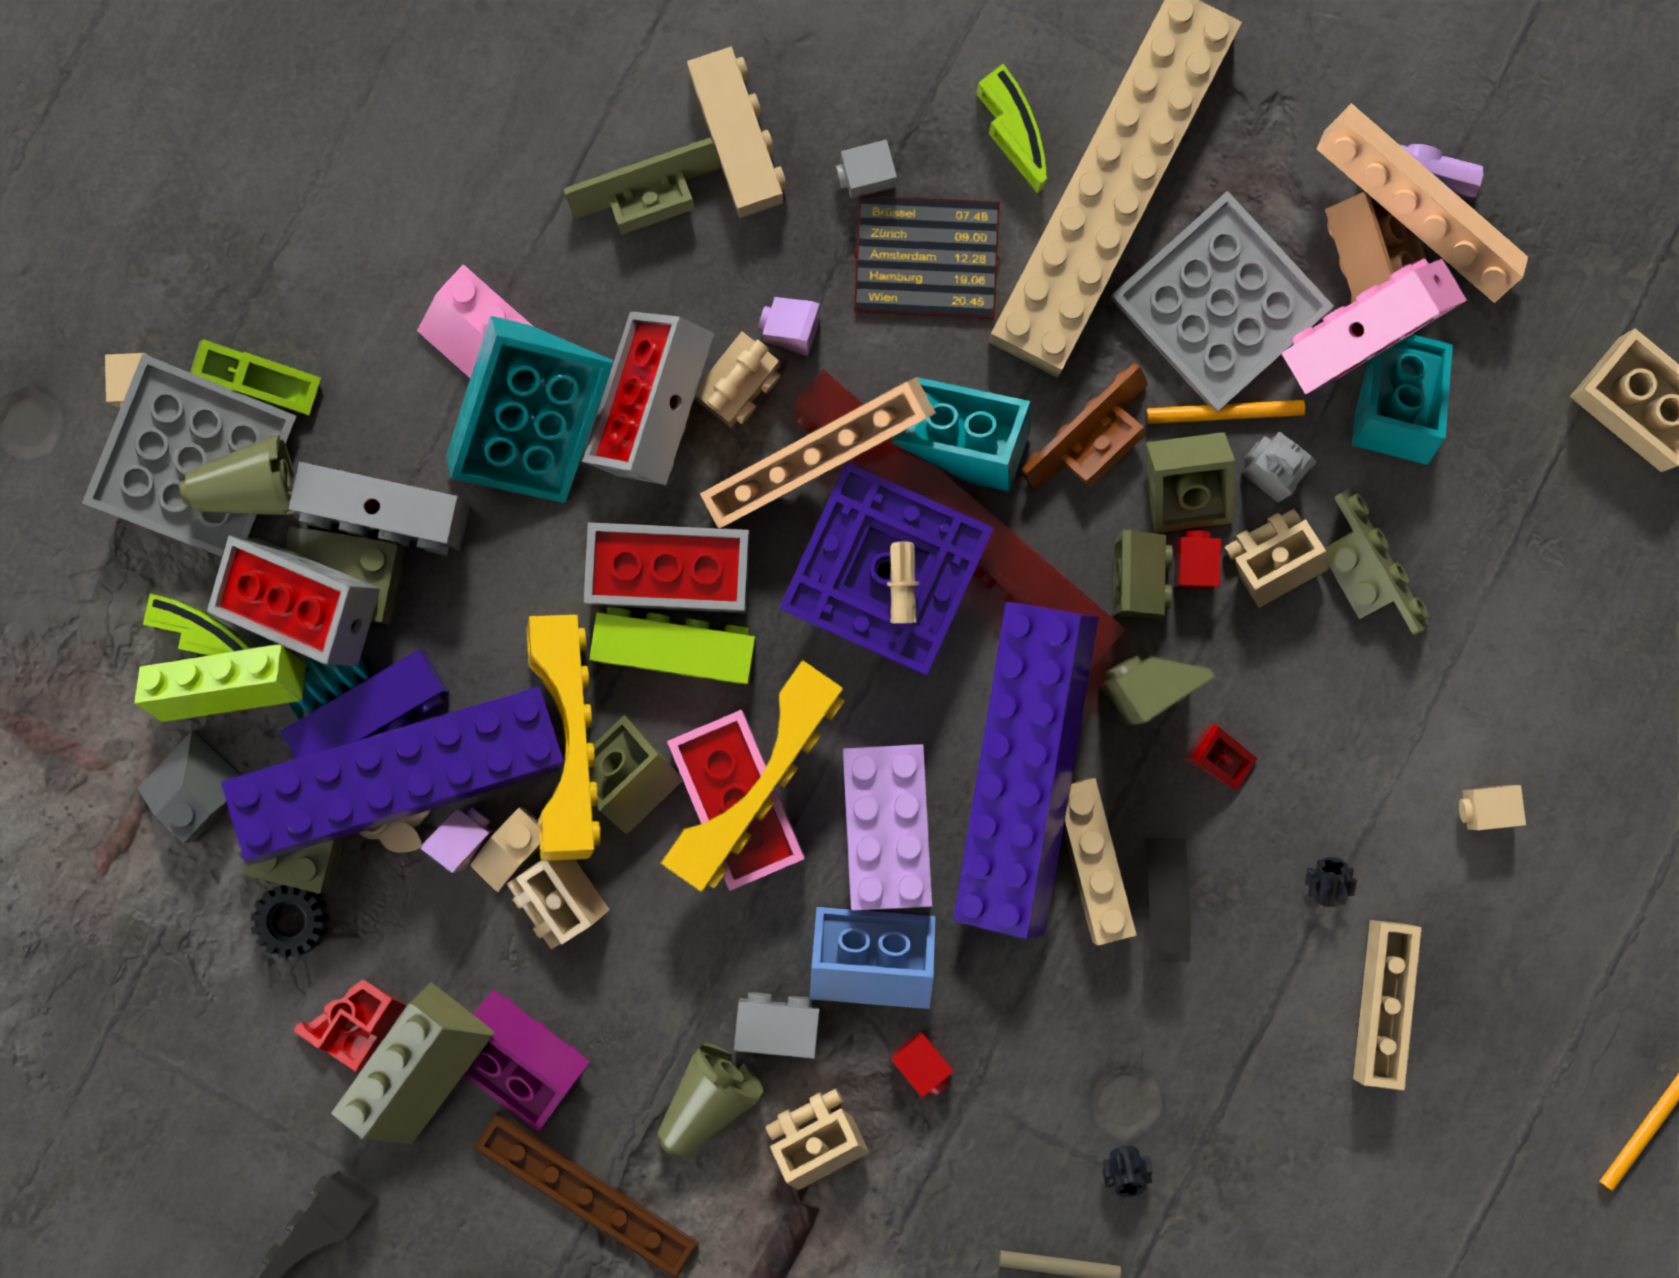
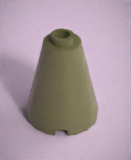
(243, 481)
(707, 1100)

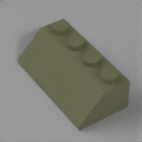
(1147, 687)
(413, 1069)

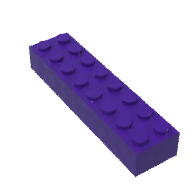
(1025, 769)
(392, 775)

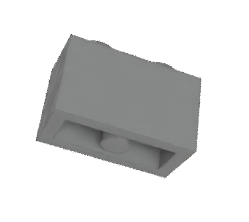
(776, 1026)

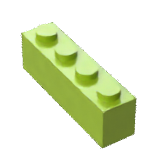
(673, 648)
(220, 683)

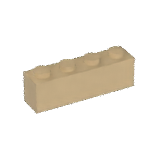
(736, 132)
(1096, 865)
(1387, 1004)

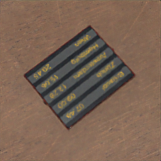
(927, 257)

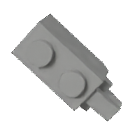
(1277, 465)

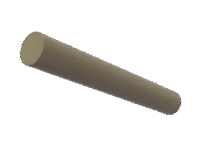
(1058, 1265)

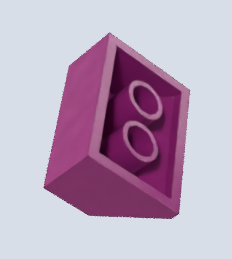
(523, 1062)

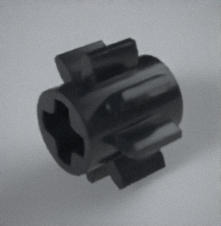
(1331, 882)
(1127, 1171)

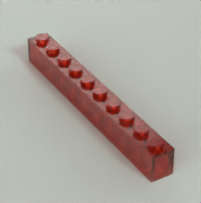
(1006, 558)

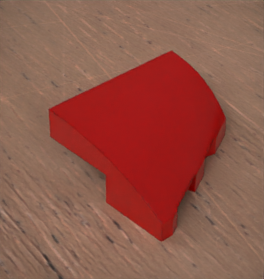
(354, 1024)

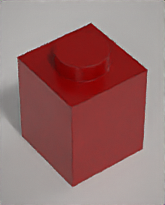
(1197, 561)
(923, 1065)

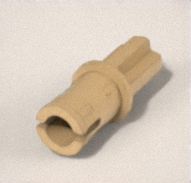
(903, 583)

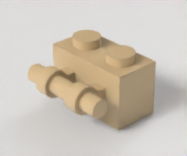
(738, 379)
(1277, 556)
(557, 899)
(819, 1147)

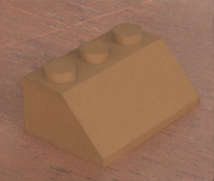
(1370, 242)

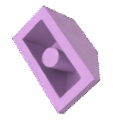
(790, 324)
(459, 839)

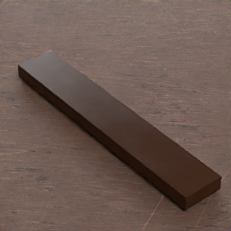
(586, 1195)

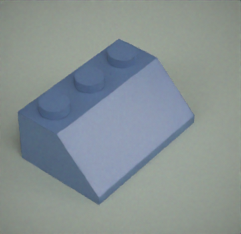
(873, 958)

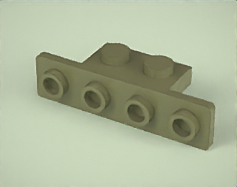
(647, 189)
(1367, 570)

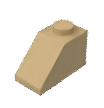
(508, 849)

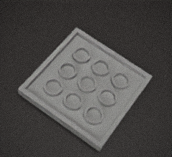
(1221, 301)
(164, 430)

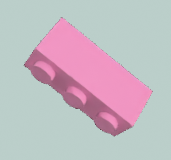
(460, 318)

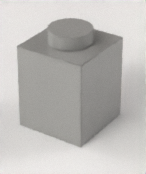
(866, 169)

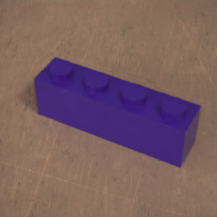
(370, 707)

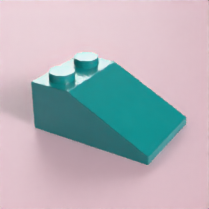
(1405, 400)
(970, 434)

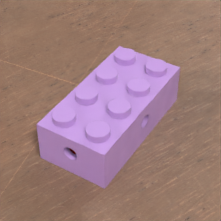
(887, 827)

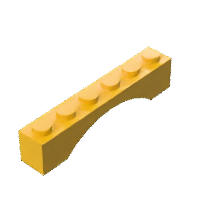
(555, 658)
(704, 848)

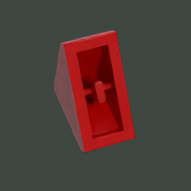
(1221, 757)

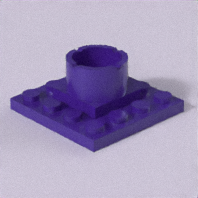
(839, 574)

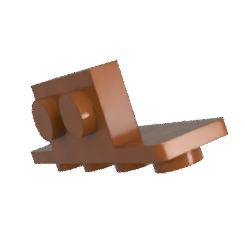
(1094, 437)

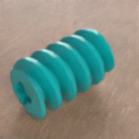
(327, 678)

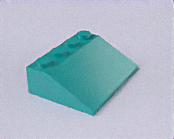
(526, 411)

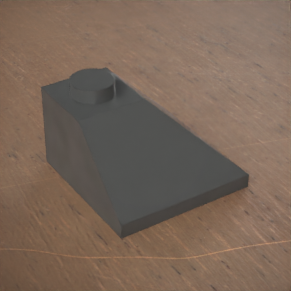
(187, 788)

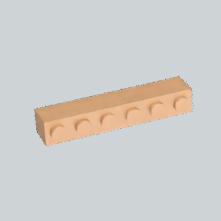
(1423, 203)
(818, 452)

